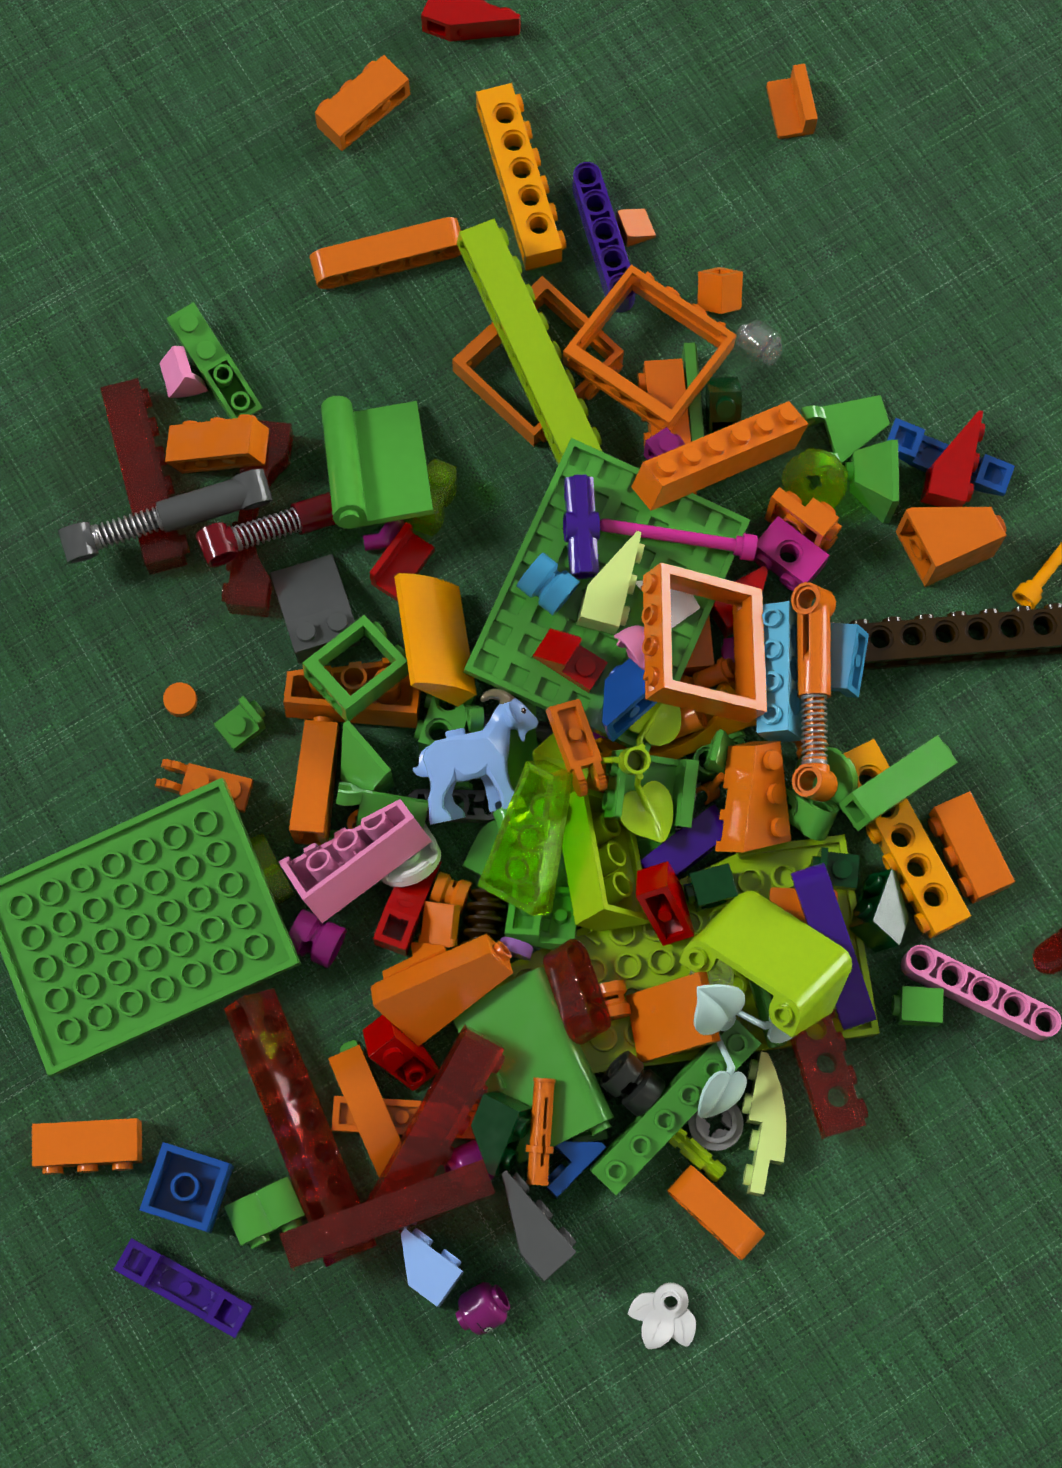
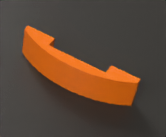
(366, 1105)

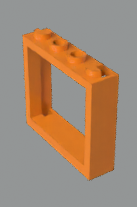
(489, 339)
(620, 388)
(748, 644)

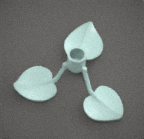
(714, 1012)

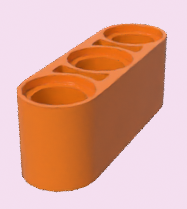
(716, 1212)

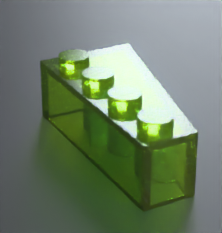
(530, 840)

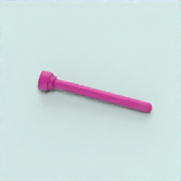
(741, 546)

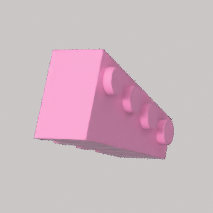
(355, 859)

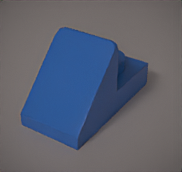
(579, 1156)

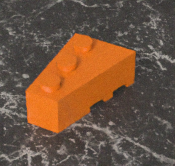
(755, 798)

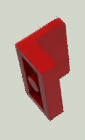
(404, 555)

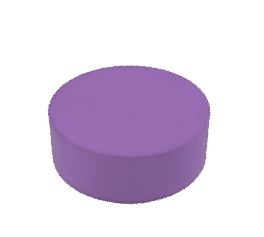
(518, 948)

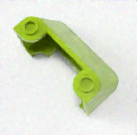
(777, 954)

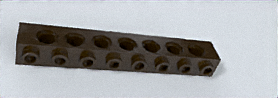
(962, 646)

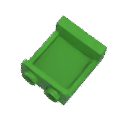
(674, 774)

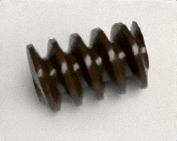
(483, 915)

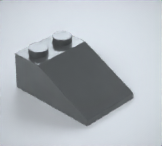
(312, 604)

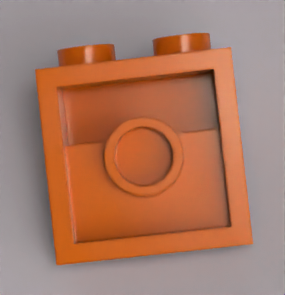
(814, 521)

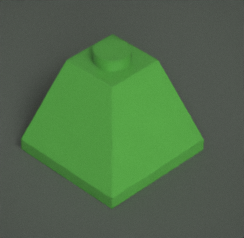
(875, 478)
(362, 764)

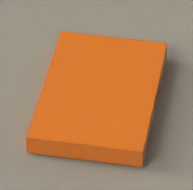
(665, 1018)

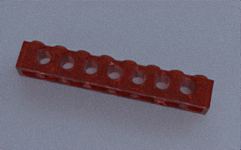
(293, 1110)

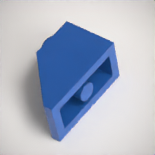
(624, 699)

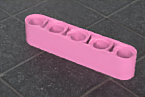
(997, 993)

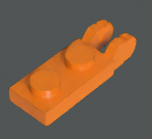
(577, 744)
(198, 776)

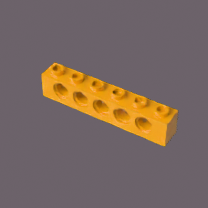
(535, 249)
(919, 849)

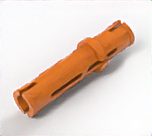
(540, 1132)

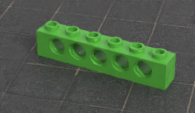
(673, 1108)

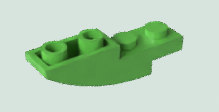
(213, 362)

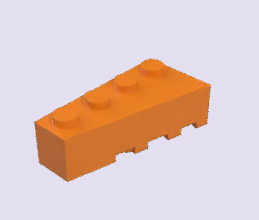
(394, 708)

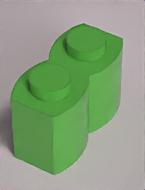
(265, 1212)

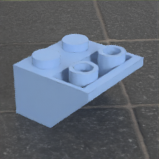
(428, 1271)

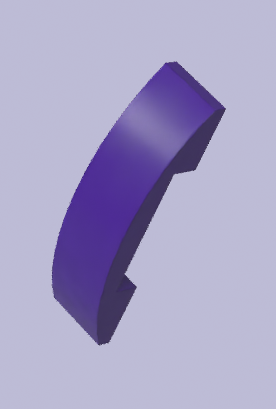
(183, 1287)

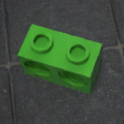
(440, 719)

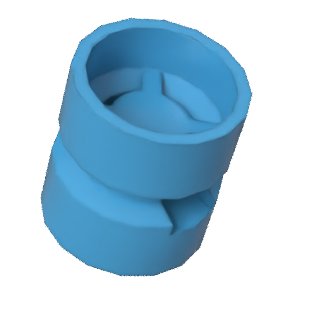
(548, 584)

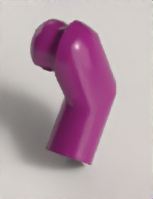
(384, 538)

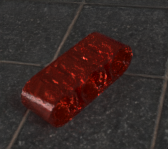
(577, 991)

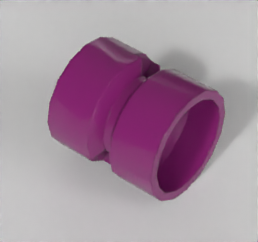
(317, 939)

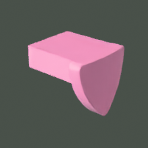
(178, 375)

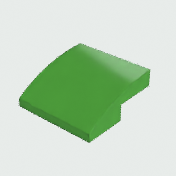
(546, 929)

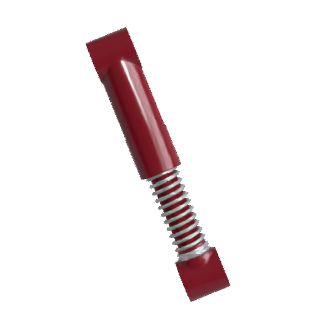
(222, 543)

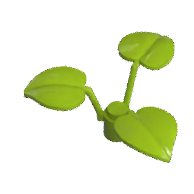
(650, 807)

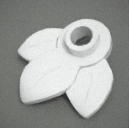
(662, 1321)

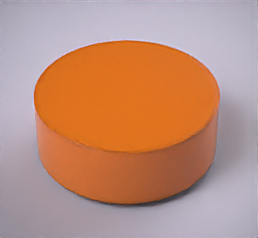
(180, 699)

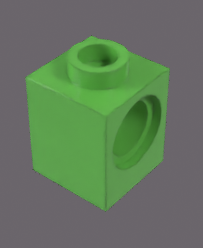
(918, 1006)

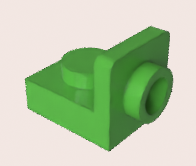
(241, 723)

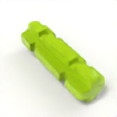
(698, 1155)

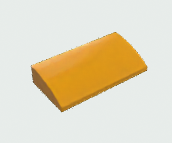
(435, 637)

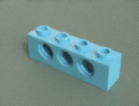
(784, 708)

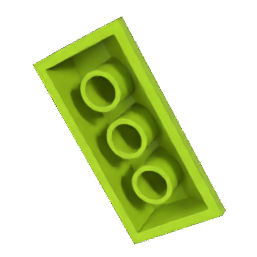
(600, 866)

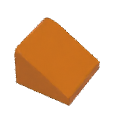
(634, 226)

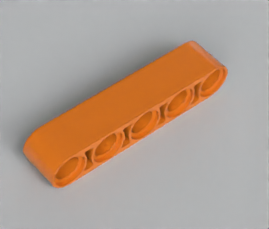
(386, 253)

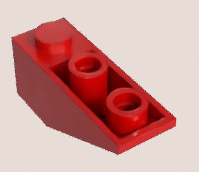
(468, 20)
(950, 475)
(403, 915)

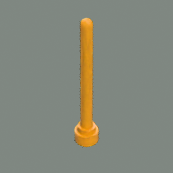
(1030, 592)

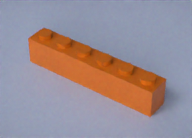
(719, 455)

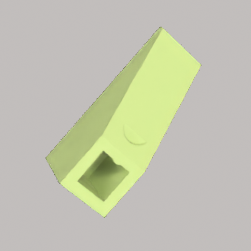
(606, 594)

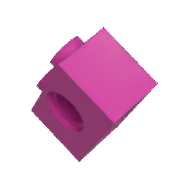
(783, 538)

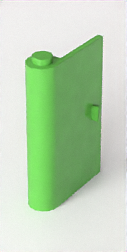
(375, 463)
(536, 1045)

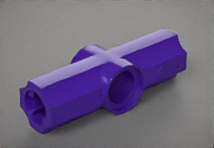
(581, 526)

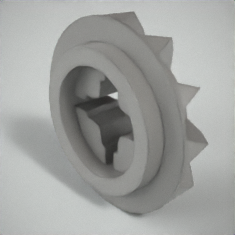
(721, 1138)

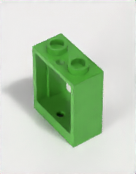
(332, 691)

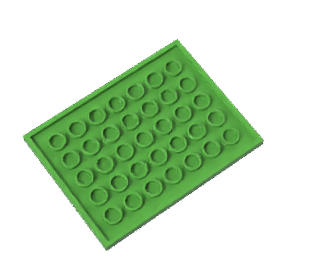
(140, 927)

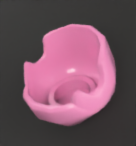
(632, 640)

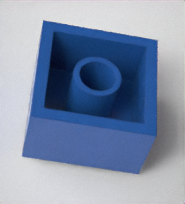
(186, 1187)

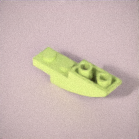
(767, 1109)

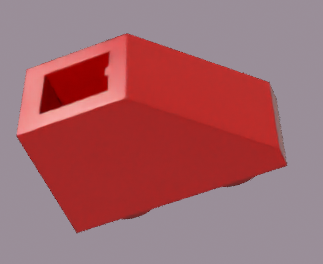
(398, 1053)

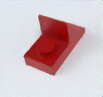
(569, 659)

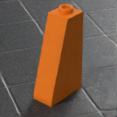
(315, 782)
(442, 987)

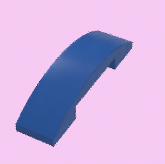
(922, 451)

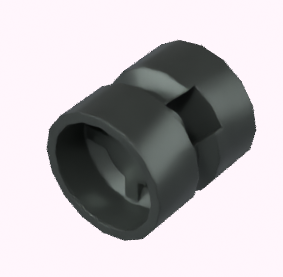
(642, 1090)

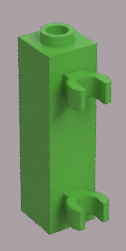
(897, 783)

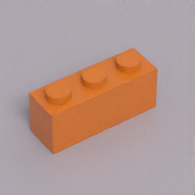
(362, 102)
(217, 444)
(970, 848)
(87, 1145)

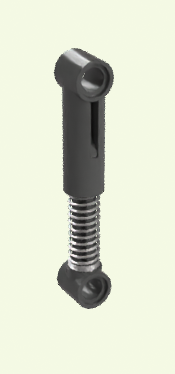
(242, 492)

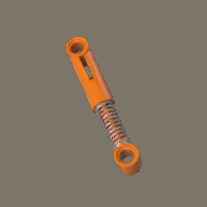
(814, 688)

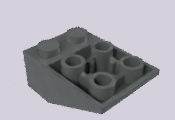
(538, 1240)

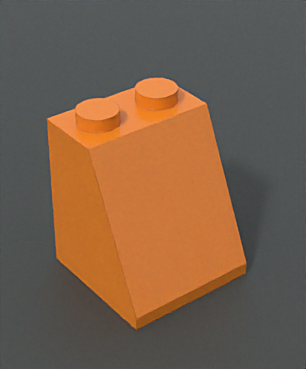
(949, 539)

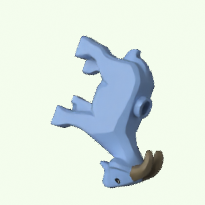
(475, 756)

